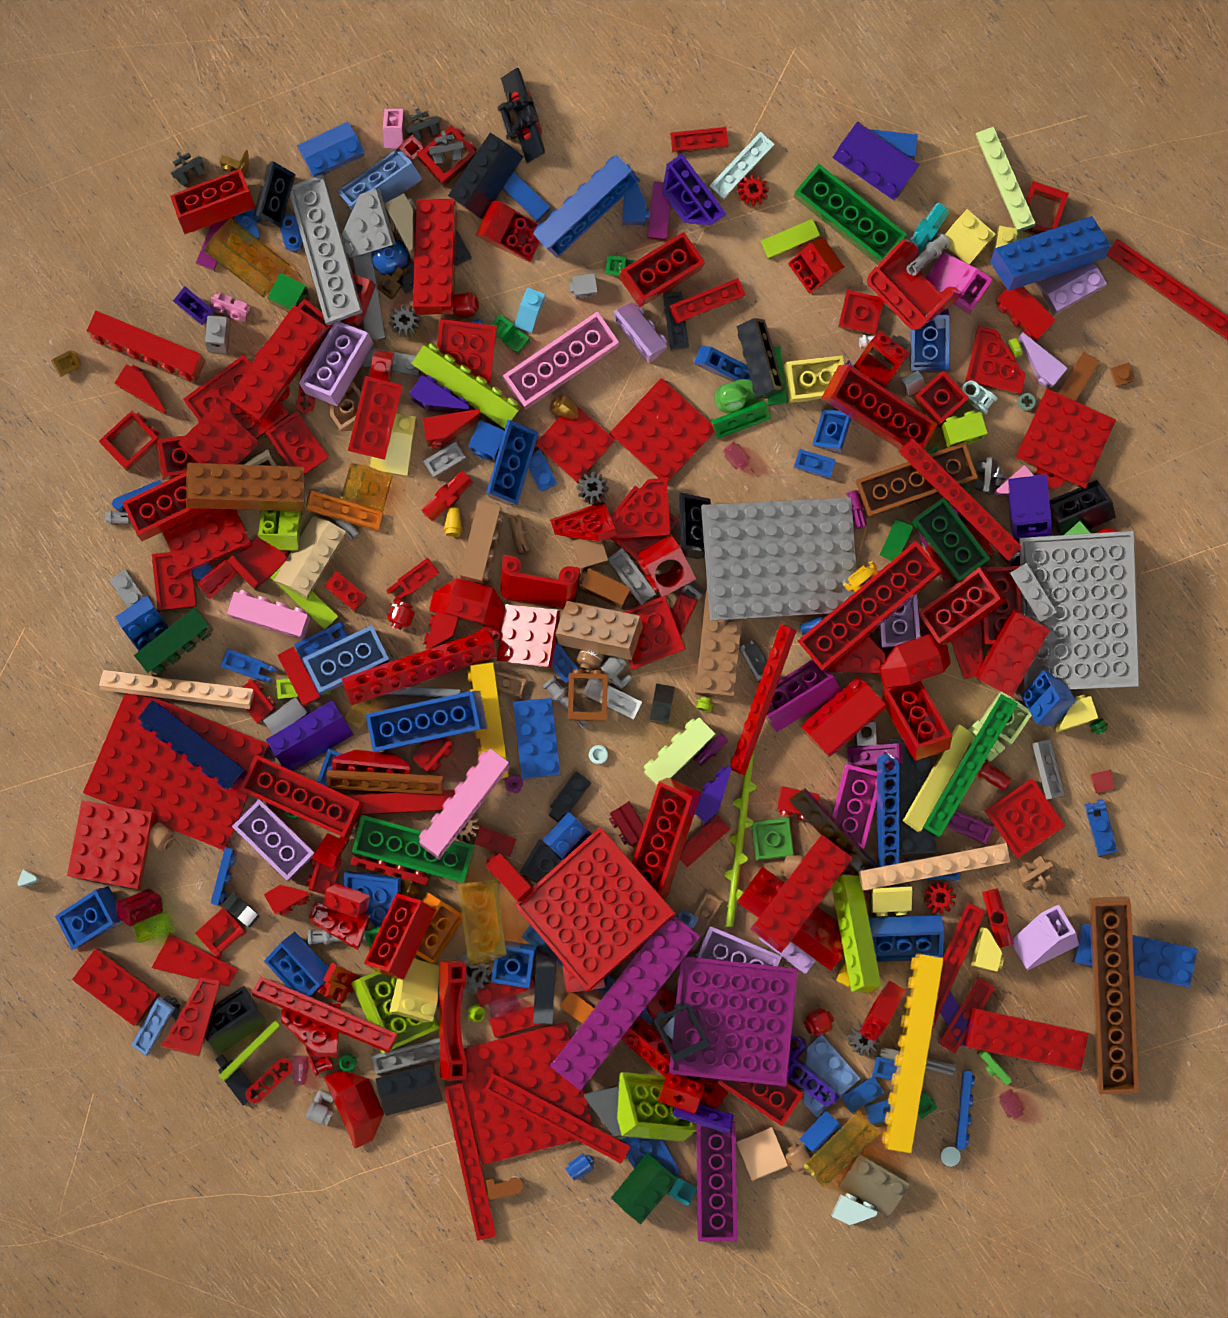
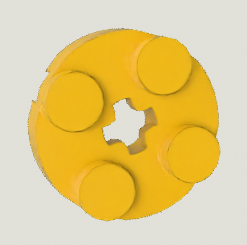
(858, 577)

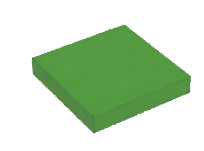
(772, 839)

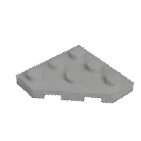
(367, 226)

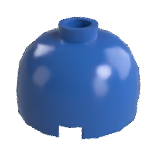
(389, 258)

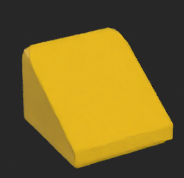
(843, 977)

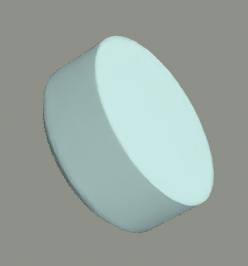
(598, 754)
(950, 1156)

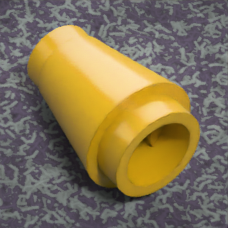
(453, 523)

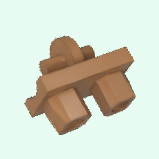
(1039, 876)

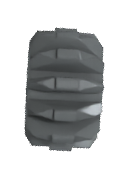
(398, 326)
(594, 494)
(856, 1037)

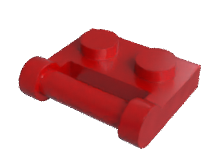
(216, 928)

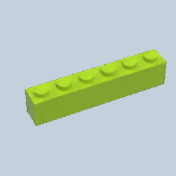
(466, 385)
(856, 934)

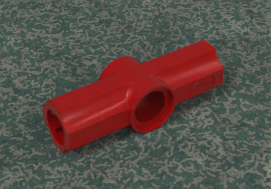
(447, 496)
(994, 905)

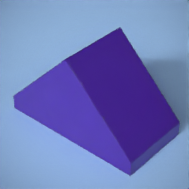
(192, 305)

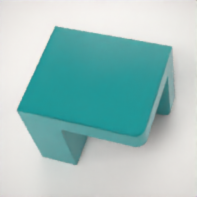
(682, 1191)

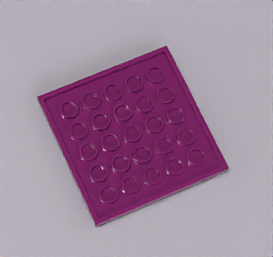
(743, 1016)

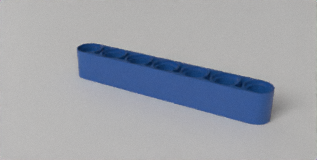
(891, 810)

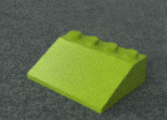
(375, 997)
(642, 1113)

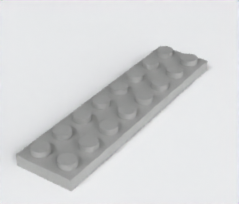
(325, 250)

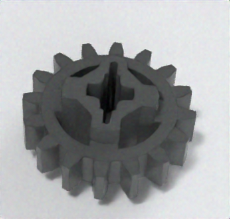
(474, 984)

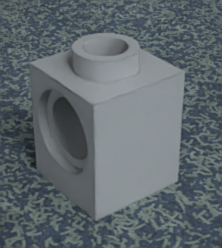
(583, 286)
(861, 741)

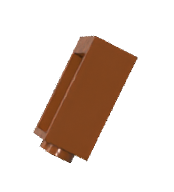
(604, 588)
(587, 716)

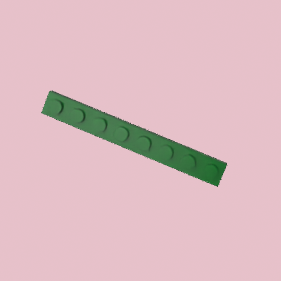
(970, 765)

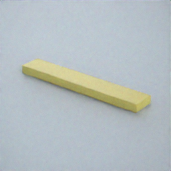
(938, 779)

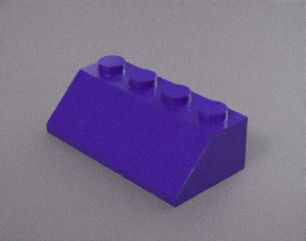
(875, 161)
(310, 736)

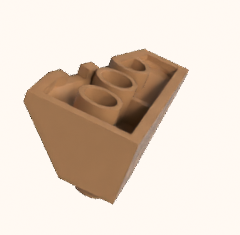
(346, 411)

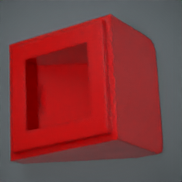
(411, 147)
(1102, 781)

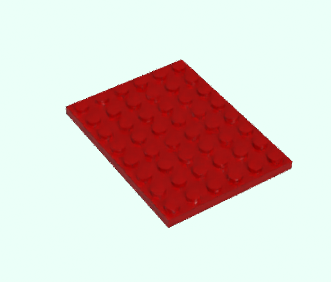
(149, 776)

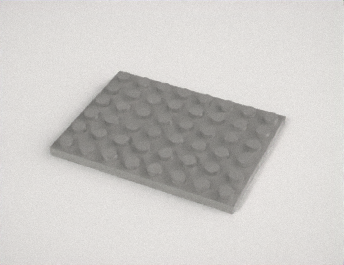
(778, 557)
(1095, 598)

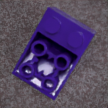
(436, 399)
(1029, 507)
(712, 796)

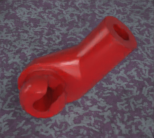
(493, 632)

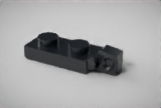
(236, 1081)

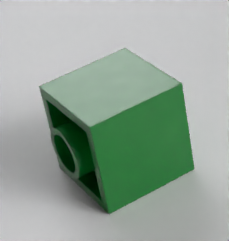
(287, 293)

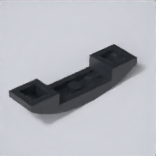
(544, 985)

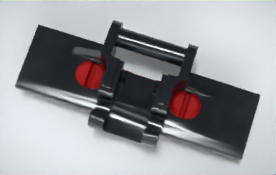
(528, 126)

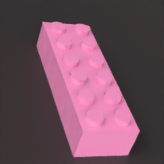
(561, 360)
(464, 804)

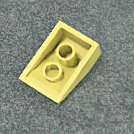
(809, 378)
(399, 447)
(418, 993)

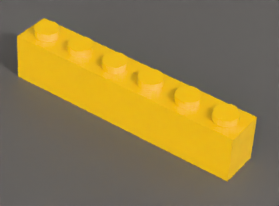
(484, 680)

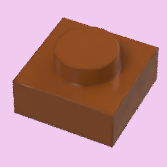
(1122, 374)

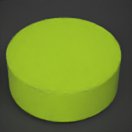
(1015, 347)

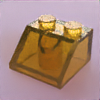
(366, 486)

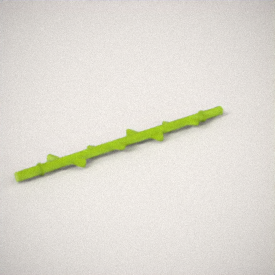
(738, 840)

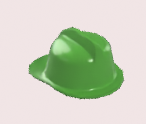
(735, 396)

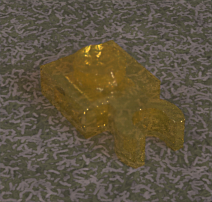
(357, 714)

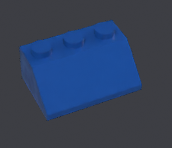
(331, 150)
(297, 965)

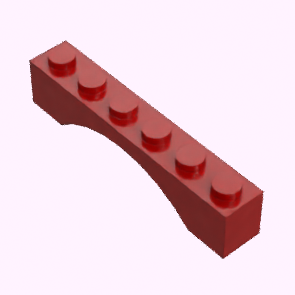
(451, 987)

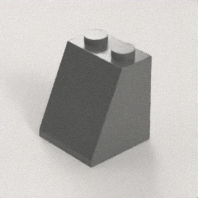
(606, 1106)

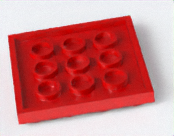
(218, 390)
(663, 431)
(1065, 438)
(206, 538)
(110, 844)

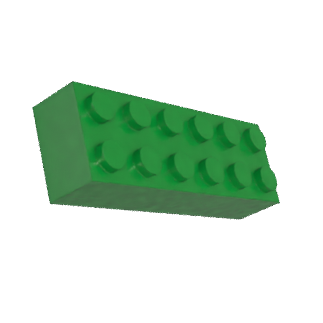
(848, 214)
(402, 847)

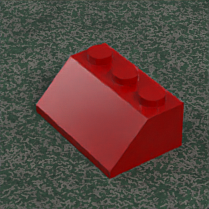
(1025, 312)

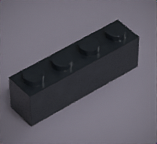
(760, 358)

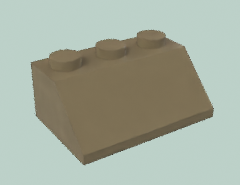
(874, 1184)

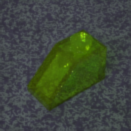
(154, 927)

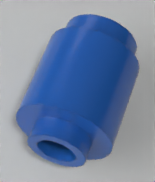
(580, 1166)

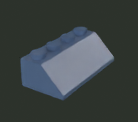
(390, 175)

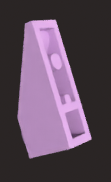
(1043, 364)

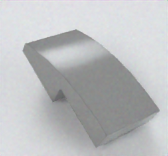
(285, 715)

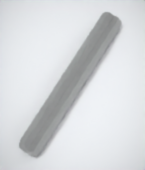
(930, 1063)

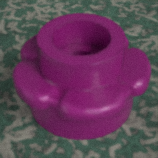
(513, 778)

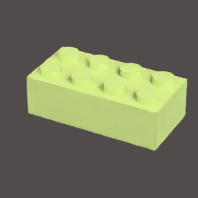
(680, 752)

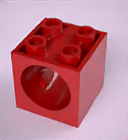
(676, 577)

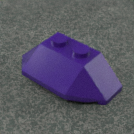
(689, 194)

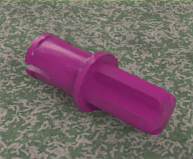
(857, 509)
(710, 749)

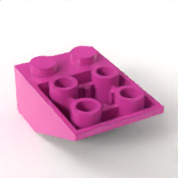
(956, 273)

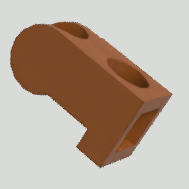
(505, 1188)

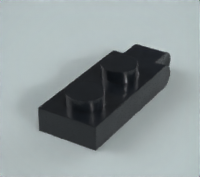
(569, 796)

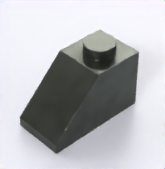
(662, 704)

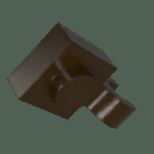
(391, 283)

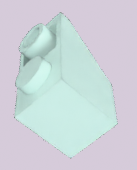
(851, 1211)

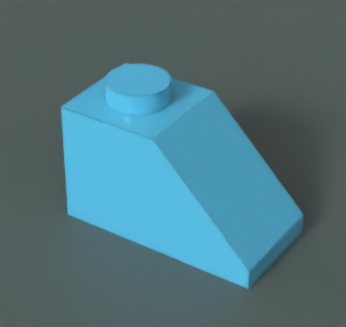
(529, 310)

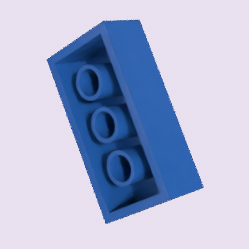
(536, 738)

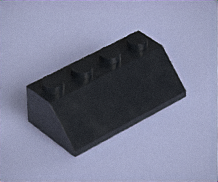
(486, 175)

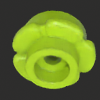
(704, 704)
(476, 1013)

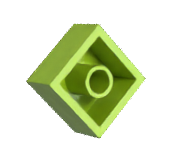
(965, 429)

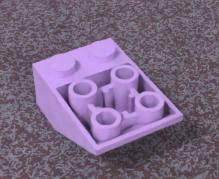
(1045, 938)

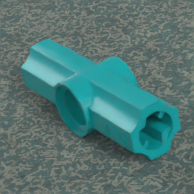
(929, 226)

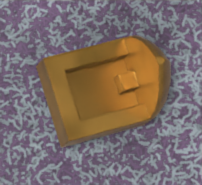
(231, 165)
(66, 362)
(564, 407)
(409, 888)

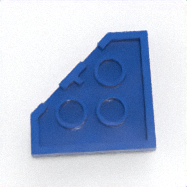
(381, 891)

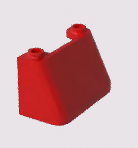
(538, 589)

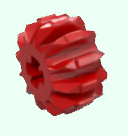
(745, 193)
(946, 899)

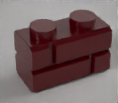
(628, 823)
(139, 907)

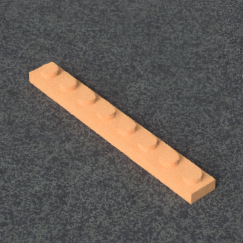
(176, 689)
(934, 866)

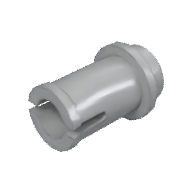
(116, 517)

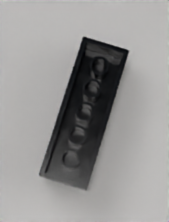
(911, 779)

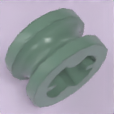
(1022, 406)

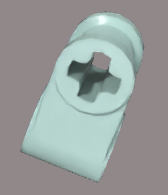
(979, 397)

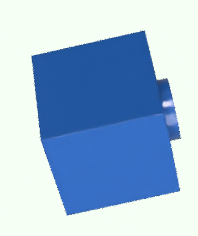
(486, 441)

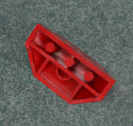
(469, 602)
(914, 661)
(370, 762)
(356, 1105)

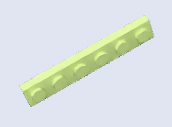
(1005, 179)

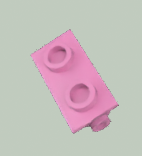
(222, 304)

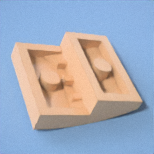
(762, 1154)

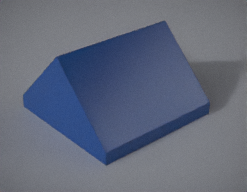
(832, 431)

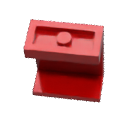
(258, 562)

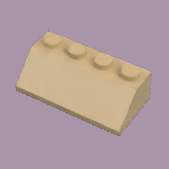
(308, 563)

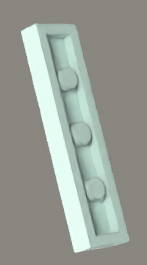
(741, 165)

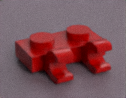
(338, 977)

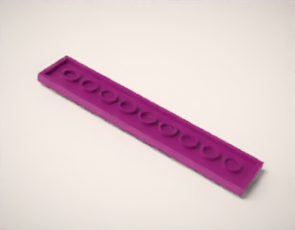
(624, 1002)

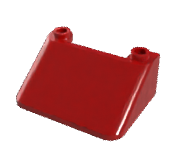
(909, 296)

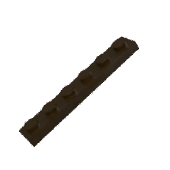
(831, 829)

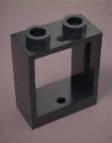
(689, 1050)

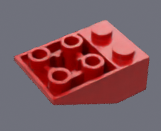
(509, 231)

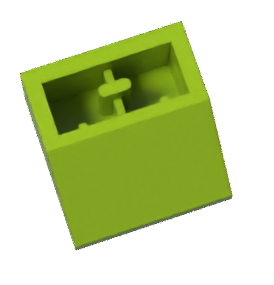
(280, 528)

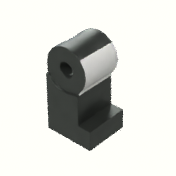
(241, 910)

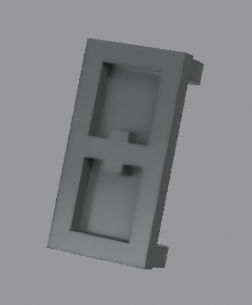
(754, 658)

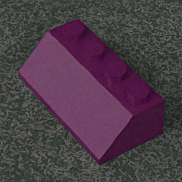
(800, 694)

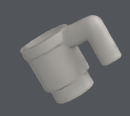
(613, 667)
(318, 1112)

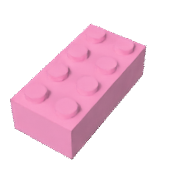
(268, 615)

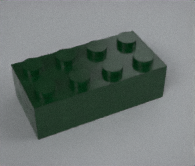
(950, 540)
(173, 642)

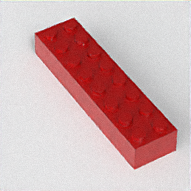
(870, 606)

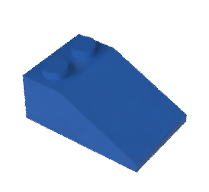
(931, 345)
(89, 917)

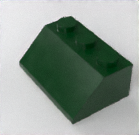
(644, 1188)

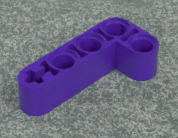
(808, 1075)

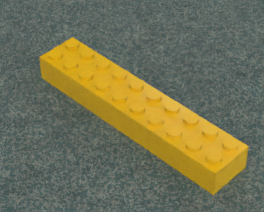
(913, 1053)

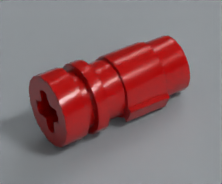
(993, 775)

